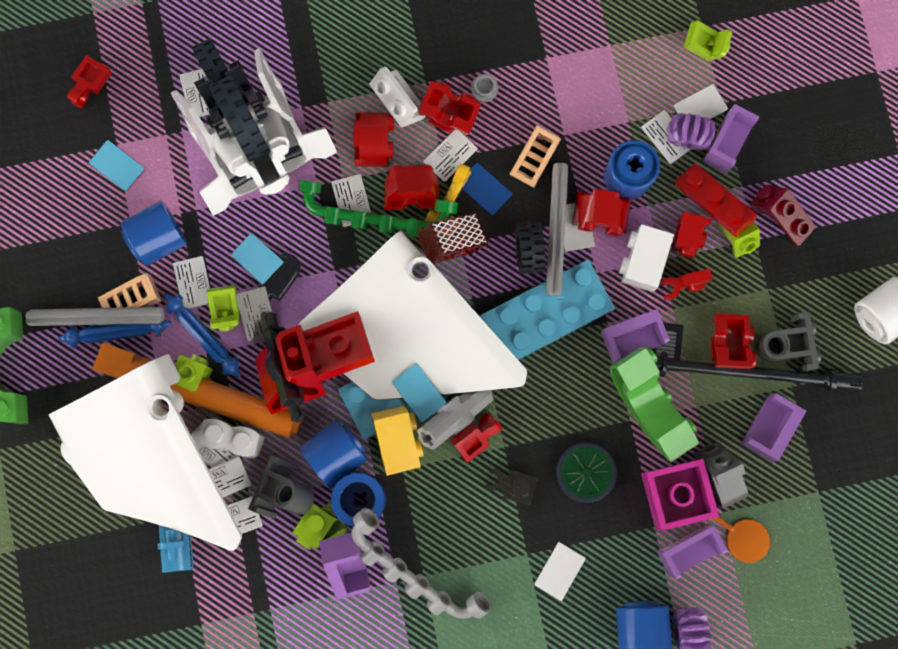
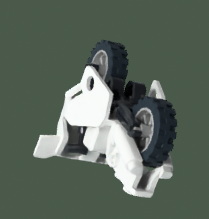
(248, 135)

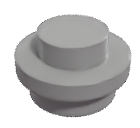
(484, 88)

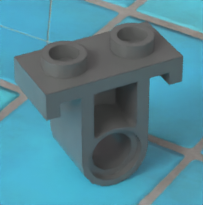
(793, 343)
(724, 474)
(280, 491)

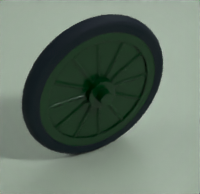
(586, 472)

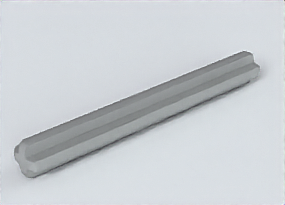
(557, 229)
(95, 316)

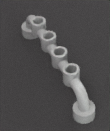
(364, 524)

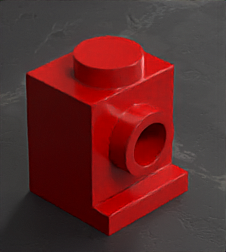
(690, 234)

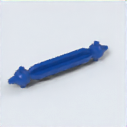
(111, 332)
(202, 335)

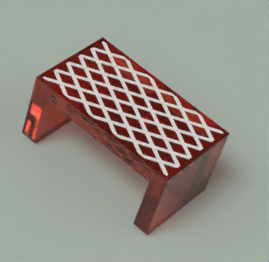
(452, 238)

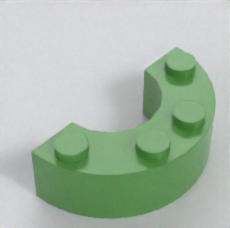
(651, 404)
(12, 405)

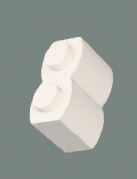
(225, 437)

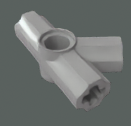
(453, 417)

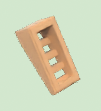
(549, 137)
(143, 280)

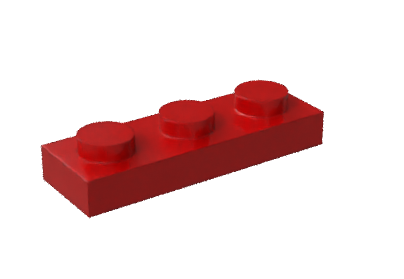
(715, 200)

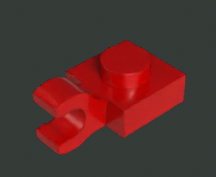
(88, 77)
(693, 282)
(474, 438)

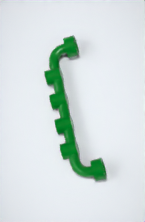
(362, 219)

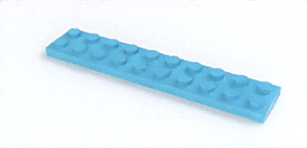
(522, 326)

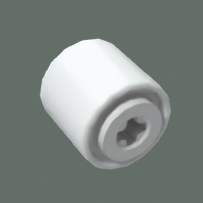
(879, 312)

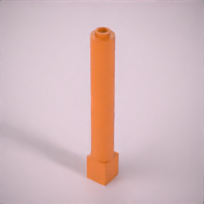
(208, 395)

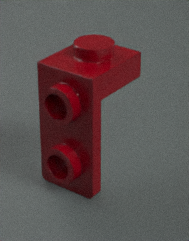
(785, 210)

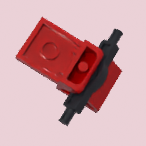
(299, 361)

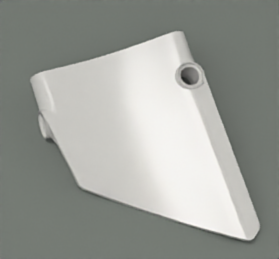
(418, 324)
(143, 457)

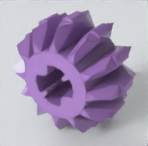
(691, 131)
(691, 629)

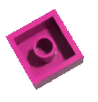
(679, 495)

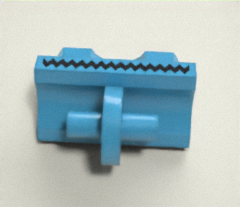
(175, 550)

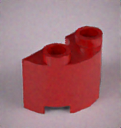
(449, 110)
(371, 139)
(411, 186)
(601, 210)
(731, 342)

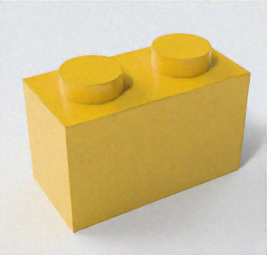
(396, 439)

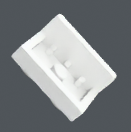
(397, 96)

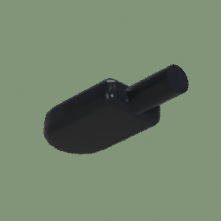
(283, 277)

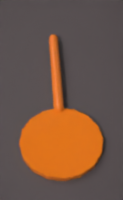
(746, 539)

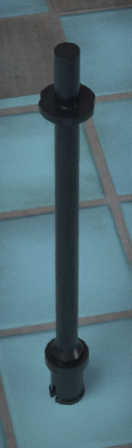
(830, 379)

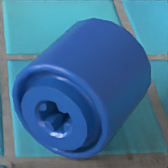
(619, 176)
(152, 233)
(334, 453)
(343, 500)
(644, 625)

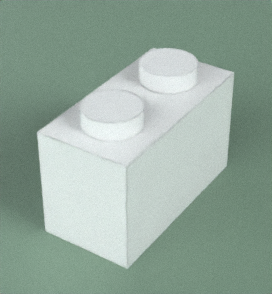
(646, 258)

